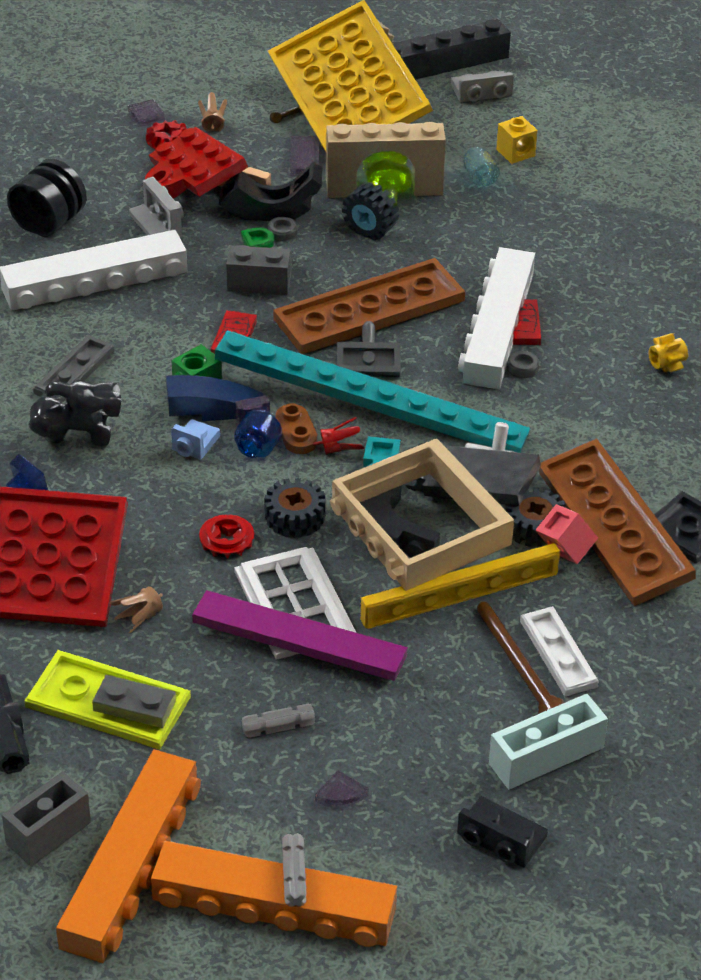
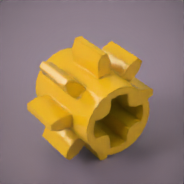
(668, 353)

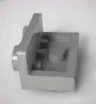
(159, 210)

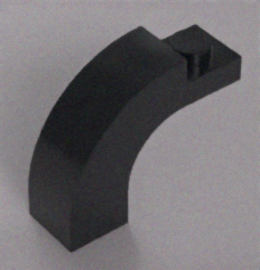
(261, 202)
(408, 536)

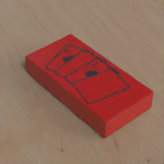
(235, 322)
(528, 326)

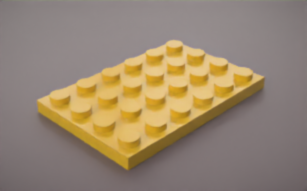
(349, 74)

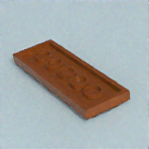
(381, 299)
(628, 533)

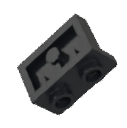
(501, 831)

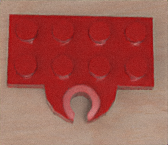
(194, 163)

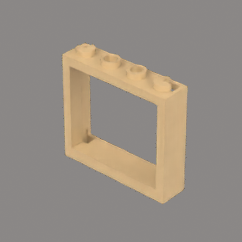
(468, 493)

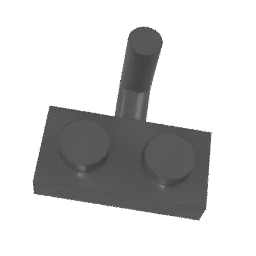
(370, 356)

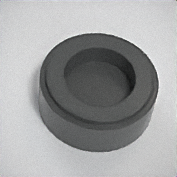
(283, 228)
(523, 364)

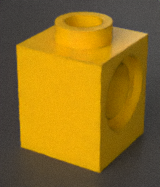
(516, 139)

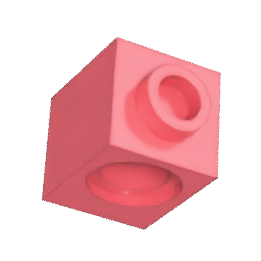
(568, 533)

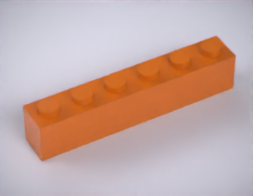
(128, 857)
(255, 892)

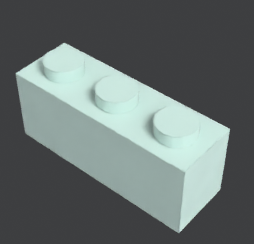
(547, 741)

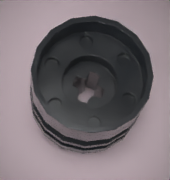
(46, 197)

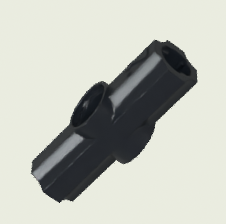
(13, 750)

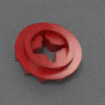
(157, 134)
(231, 526)

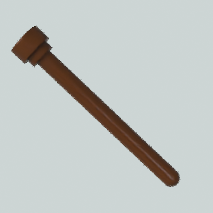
(534, 683)

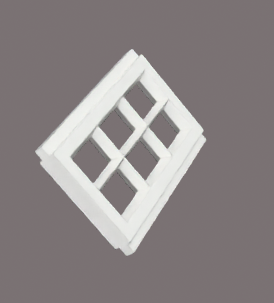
(317, 580)

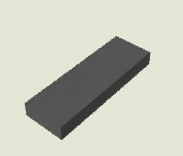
(77, 364)

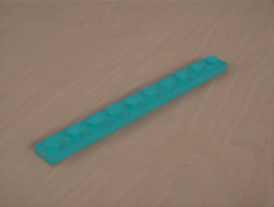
(366, 391)

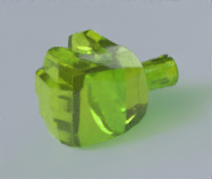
(389, 171)

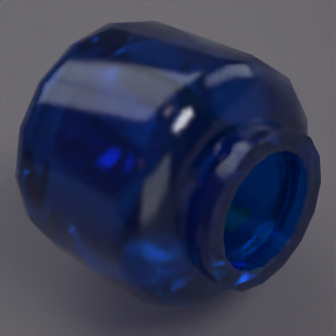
(258, 434)

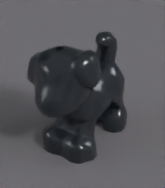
(79, 413)

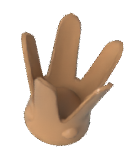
(212, 118)
(143, 607)

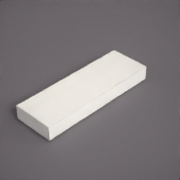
(559, 651)

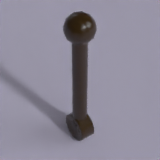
(276, 117)

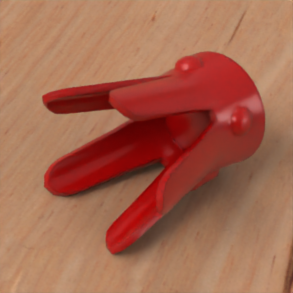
(332, 435)

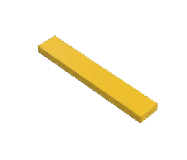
(460, 586)

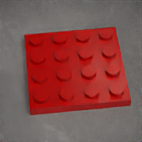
(59, 555)

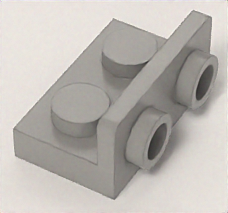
(483, 86)

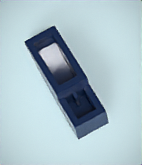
(205, 396)

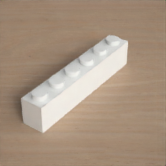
(93, 270)
(496, 318)

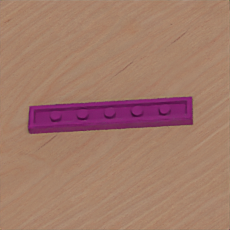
(300, 635)

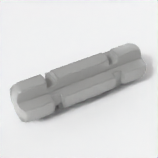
(278, 720)
(294, 870)

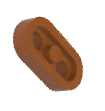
(297, 428)

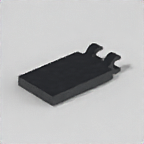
(501, 473)

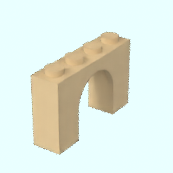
(351, 144)

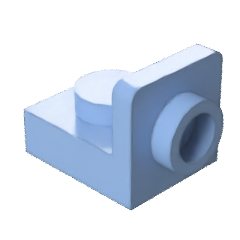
(194, 438)

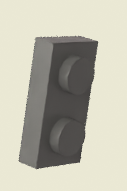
(134, 701)

